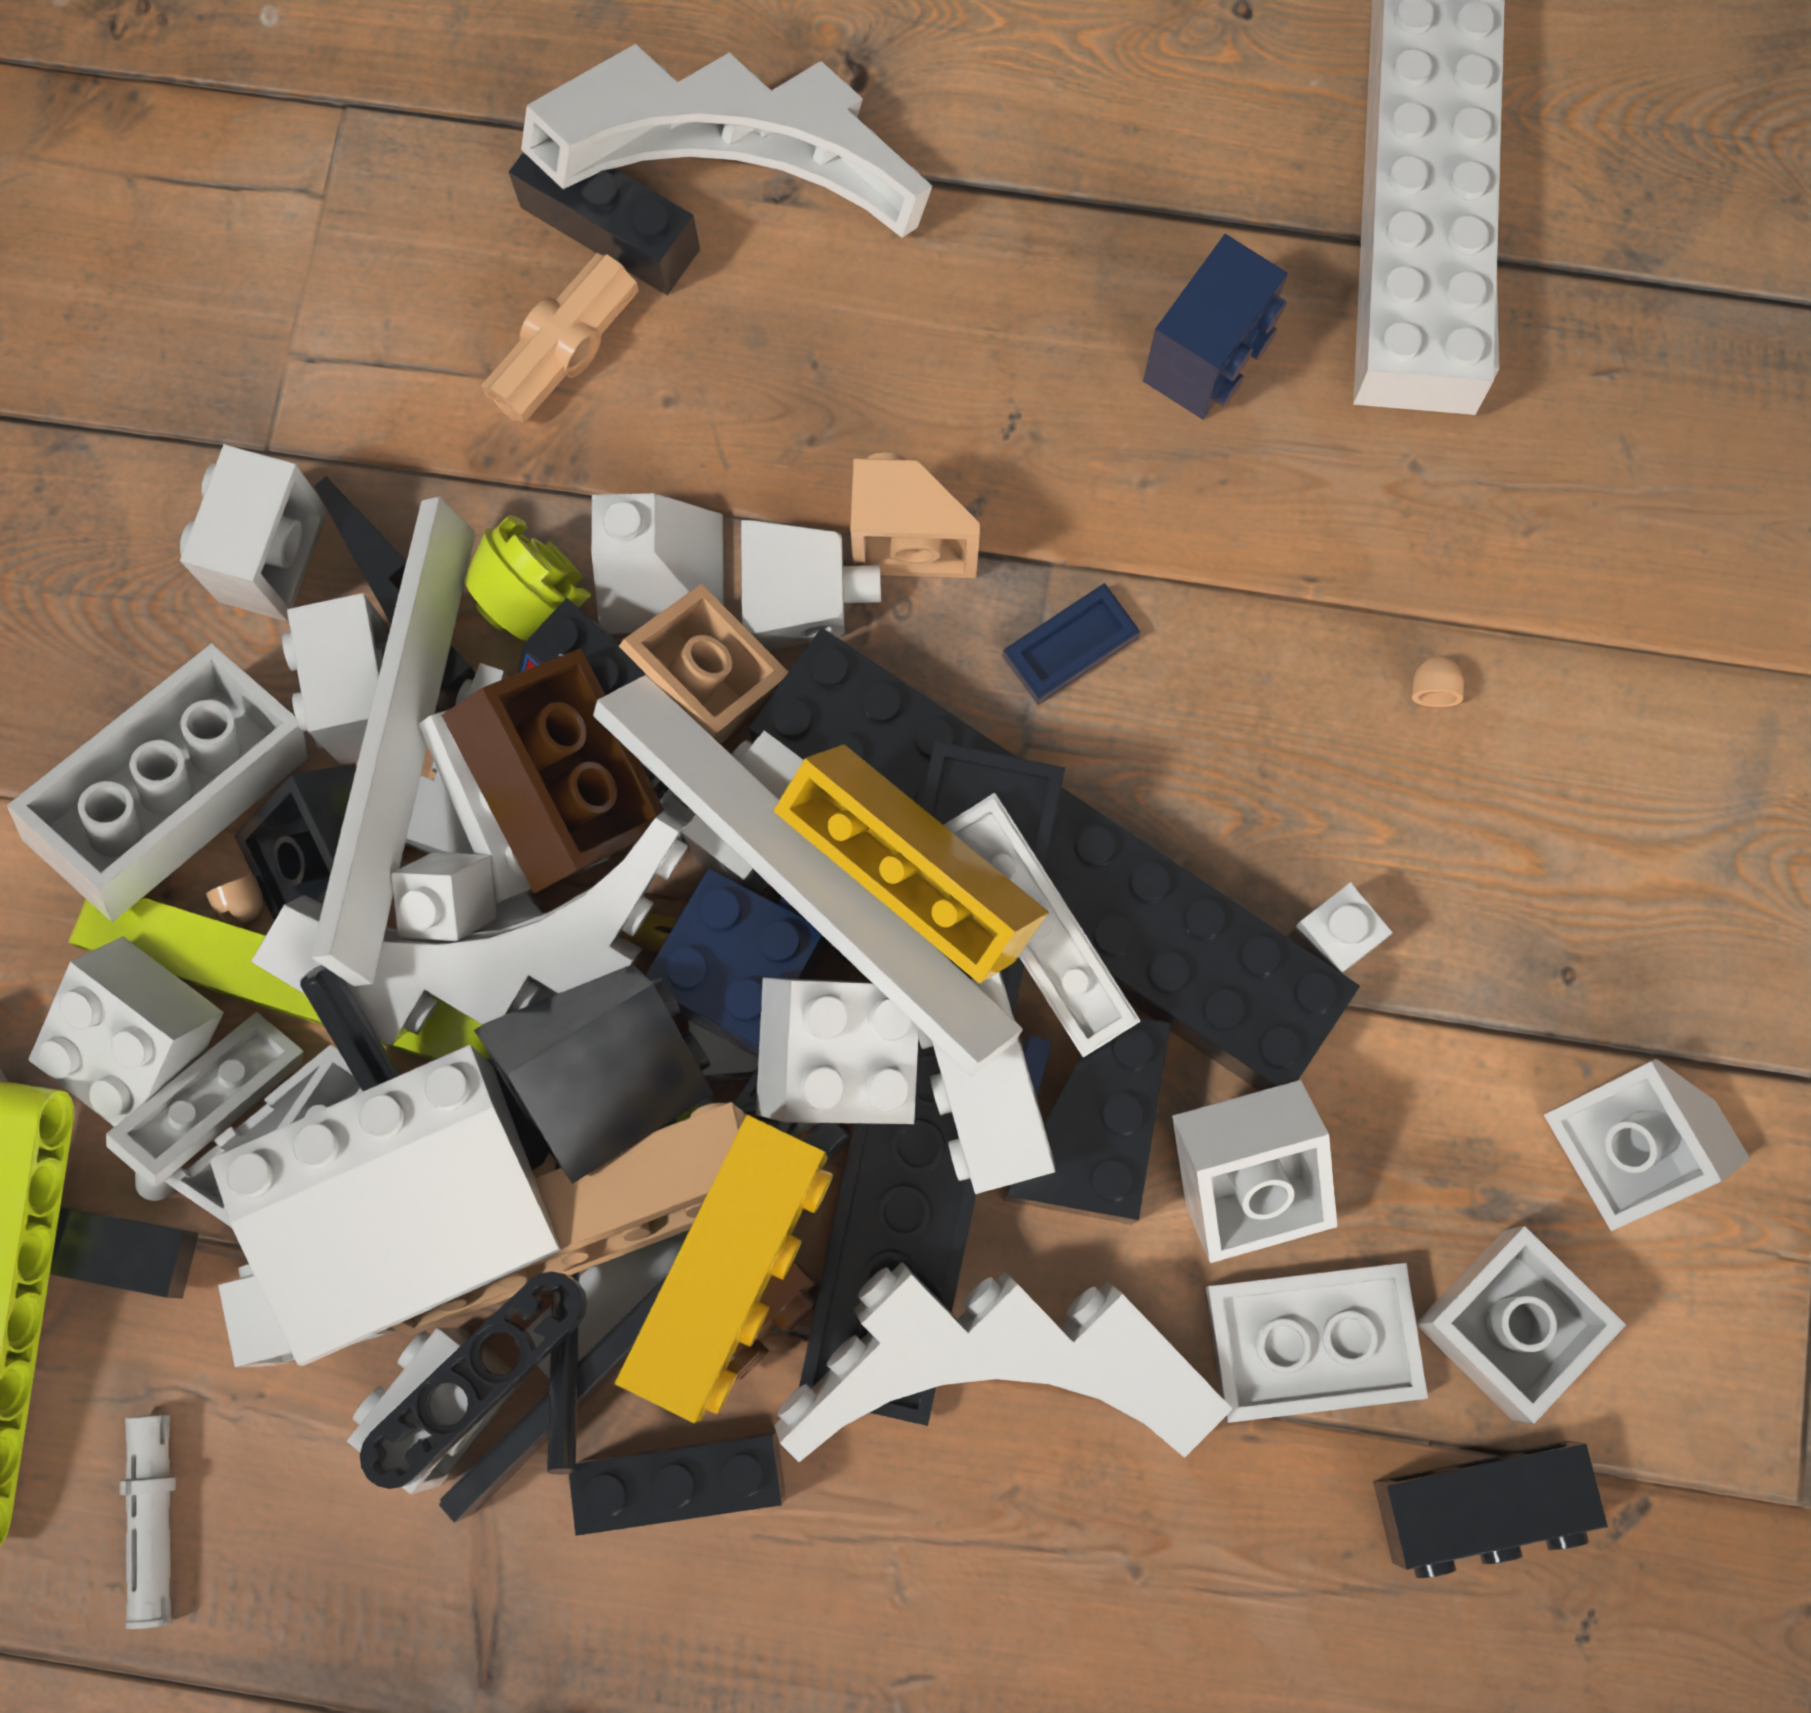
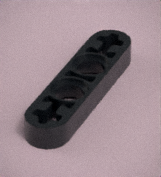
(470, 1373)

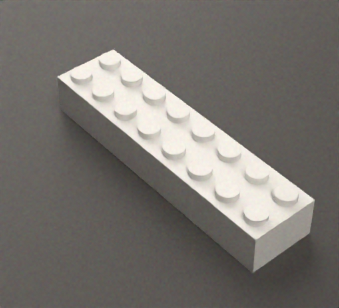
(1430, 205)

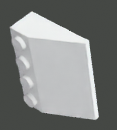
(385, 1204)

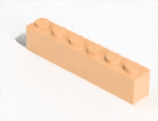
(618, 1207)

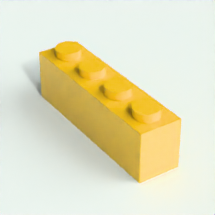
(910, 862)
(723, 1271)

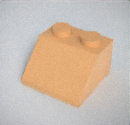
(909, 521)
(706, 662)

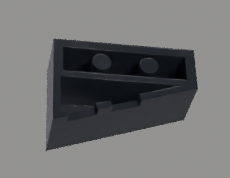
(1103, 1129)

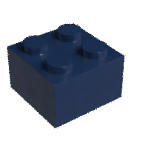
(1216, 328)
(725, 949)

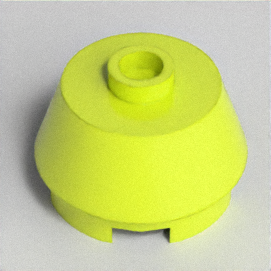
(520, 579)

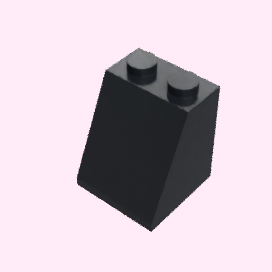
(598, 1066)

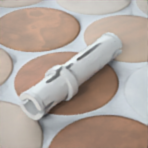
(148, 1529)

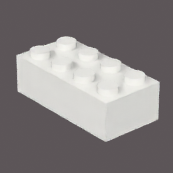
(159, 782)

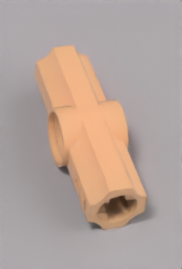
(560, 337)

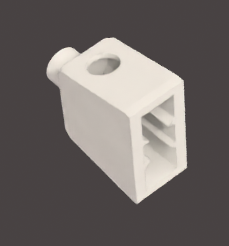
(798, 583)

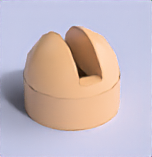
(1438, 683)
(237, 901)

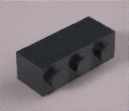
(613, 218)
(677, 1483)
(1490, 1508)

